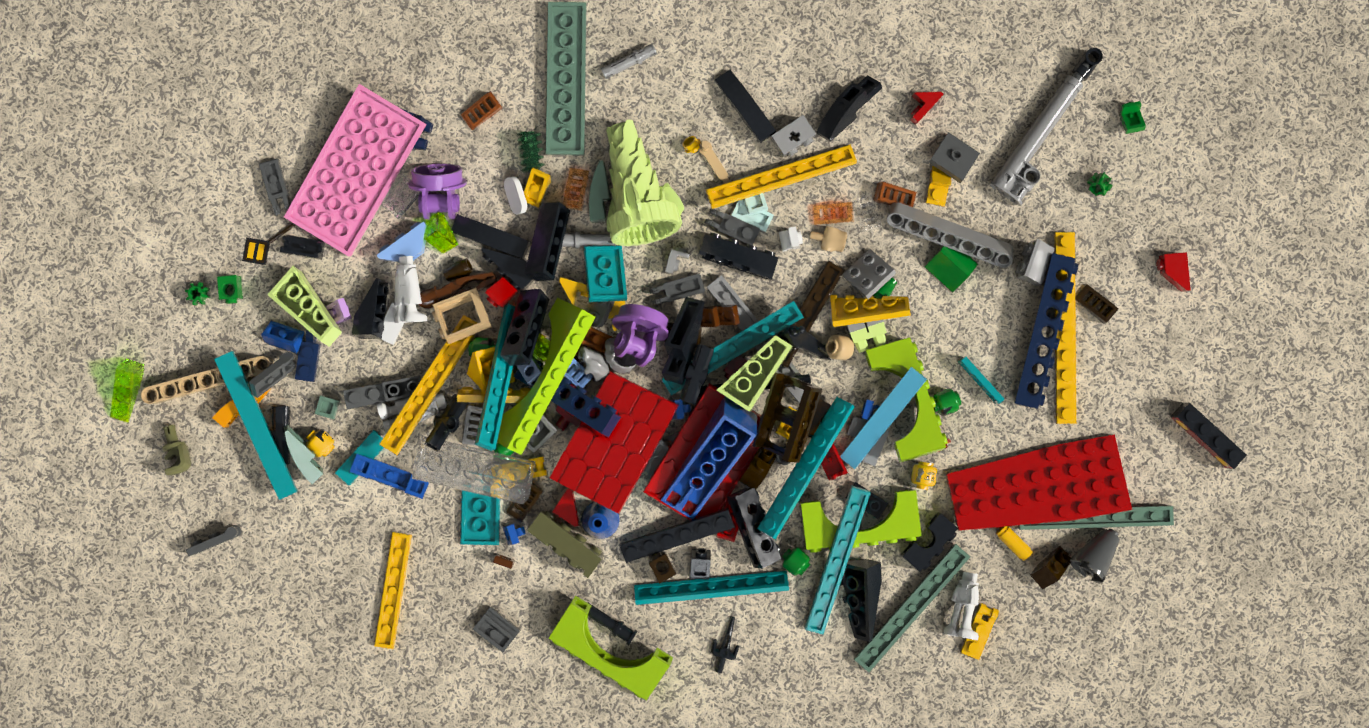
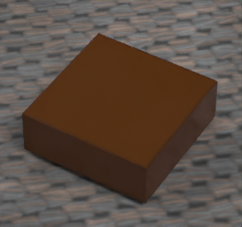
(504, 561)

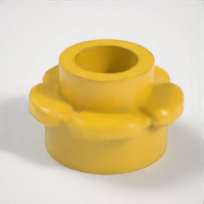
(691, 144)

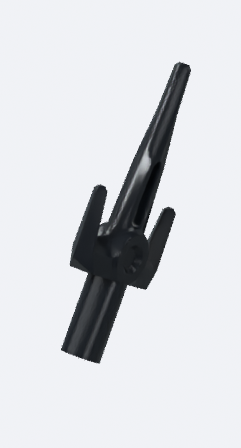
(724, 652)

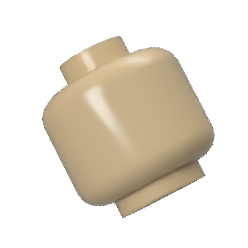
(840, 347)

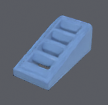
(579, 378)

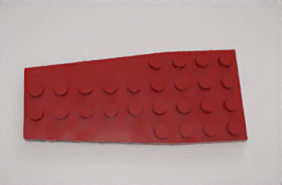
(1042, 486)

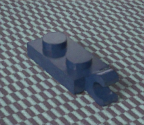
(308, 359)

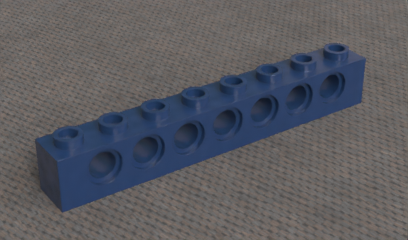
(1057, 264)

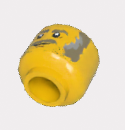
(924, 475)

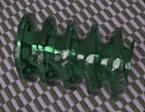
(530, 151)

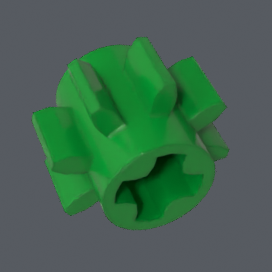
(1099, 184)
(199, 288)

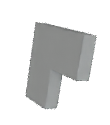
(853, 430)

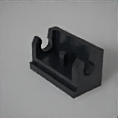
(303, 247)

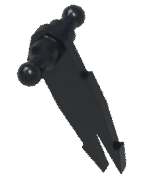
(801, 339)

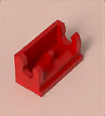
(833, 464)

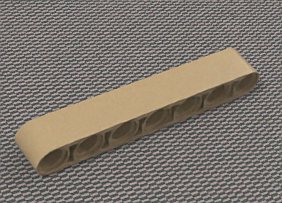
(198, 381)

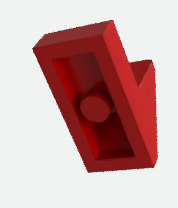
(927, 100)

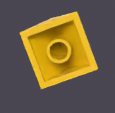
(480, 367)

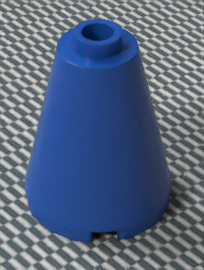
(609, 520)

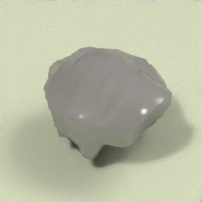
(594, 362)
(620, 365)

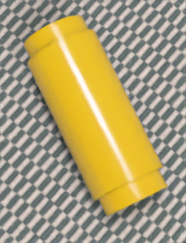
(1014, 542)

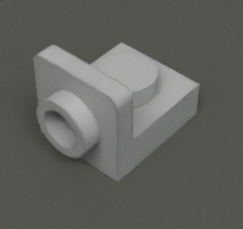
(673, 263)

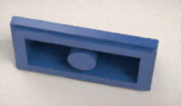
(283, 336)

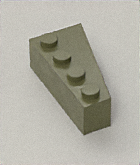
(565, 542)

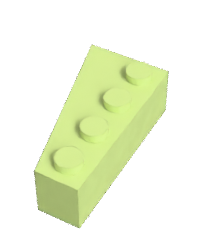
(304, 305)
(754, 376)

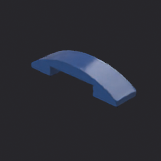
(389, 475)

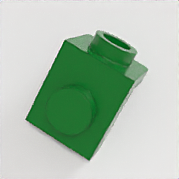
(1132, 117)

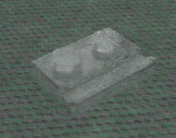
(400, 196)

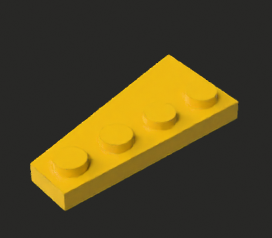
(860, 310)

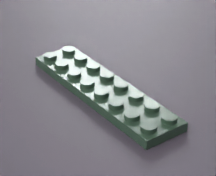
(566, 78)

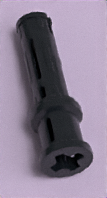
(617, 628)

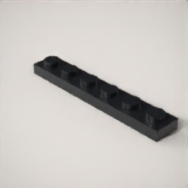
(677, 535)

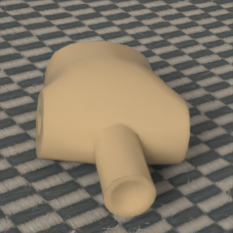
(832, 239)

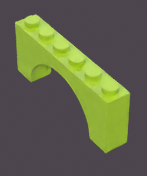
(926, 433)
(900, 523)
(636, 675)

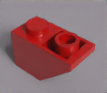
(501, 293)

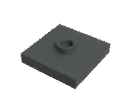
(954, 157)

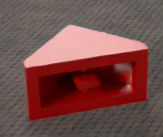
(567, 508)

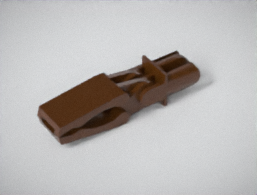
(454, 288)

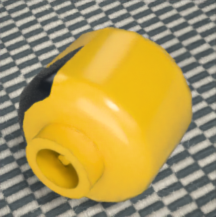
(320, 443)

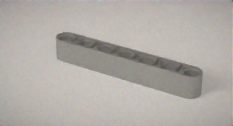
(950, 235)

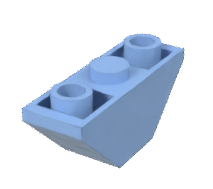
(405, 244)

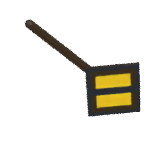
(257, 250)

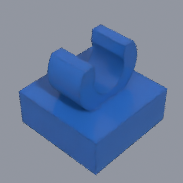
(867, 410)
(679, 414)
(512, 534)

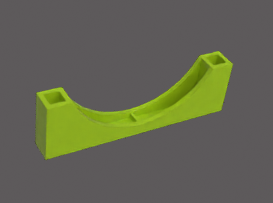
(568, 331)

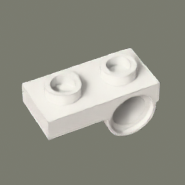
(790, 239)

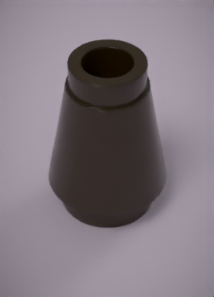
(458, 270)

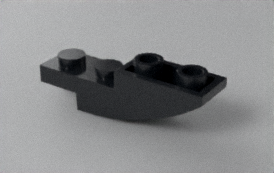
(844, 108)

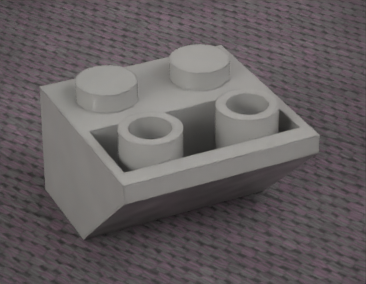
(1035, 262)

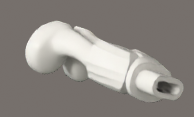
(964, 594)

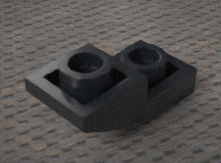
(875, 505)

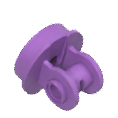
(437, 178)
(639, 332)

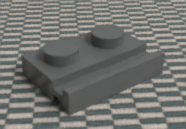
(496, 629)

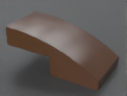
(720, 315)

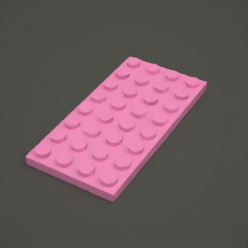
(355, 170)

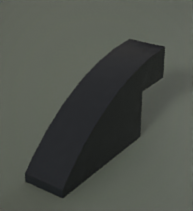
(683, 340)

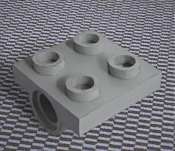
(869, 274)

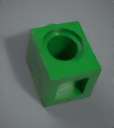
(224, 282)

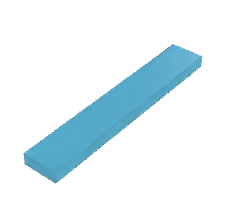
(883, 418)

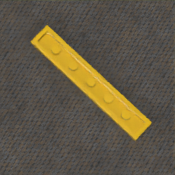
(393, 590)

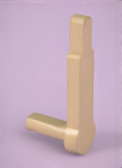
(706, 150)

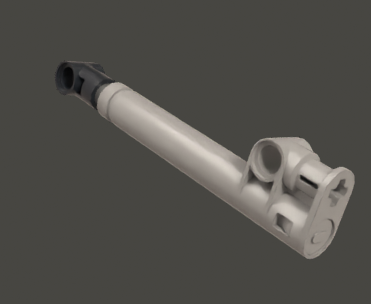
(1013, 173)

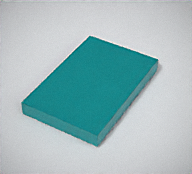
(605, 273)
(479, 519)

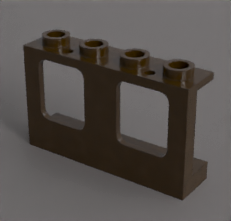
(799, 420)

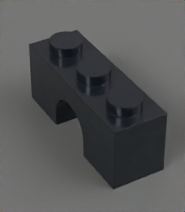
(942, 532)

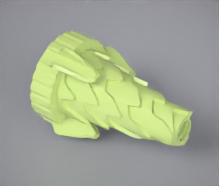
(639, 207)

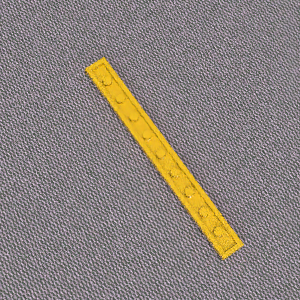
(1066, 353)

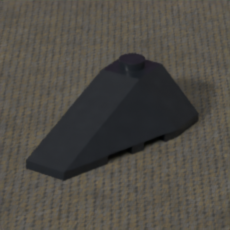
(862, 589)

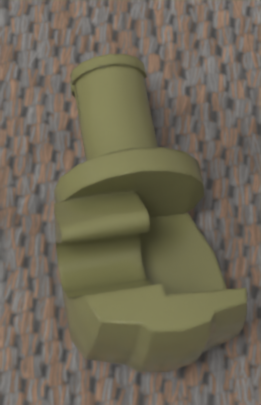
(178, 449)

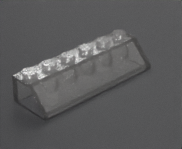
(475, 471)

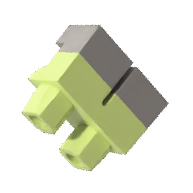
(862, 331)

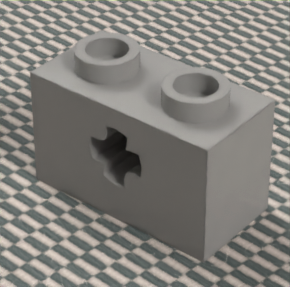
(798, 127)

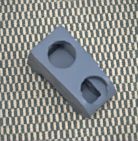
(530, 372)

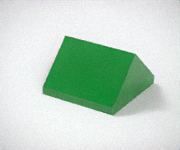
(951, 267)

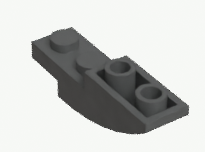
(380, 392)

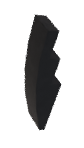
(745, 106)
(490, 236)

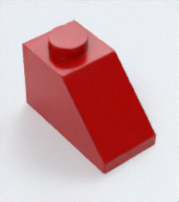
(1175, 270)

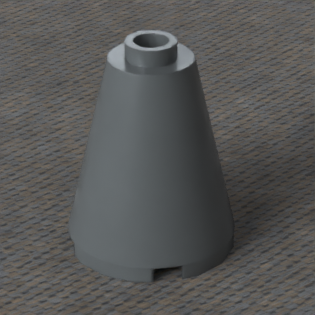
(1096, 555)

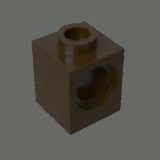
(662, 575)

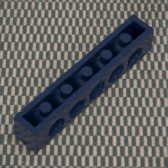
(603, 423)

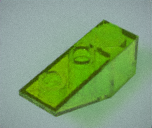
(125, 390)

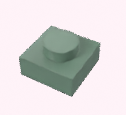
(327, 407)

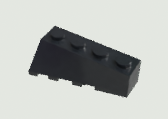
(738, 257)

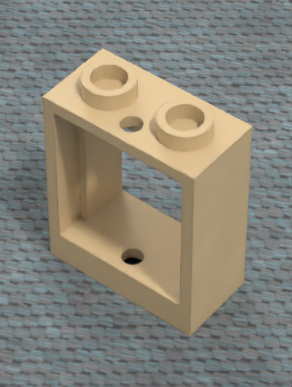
(455, 301)

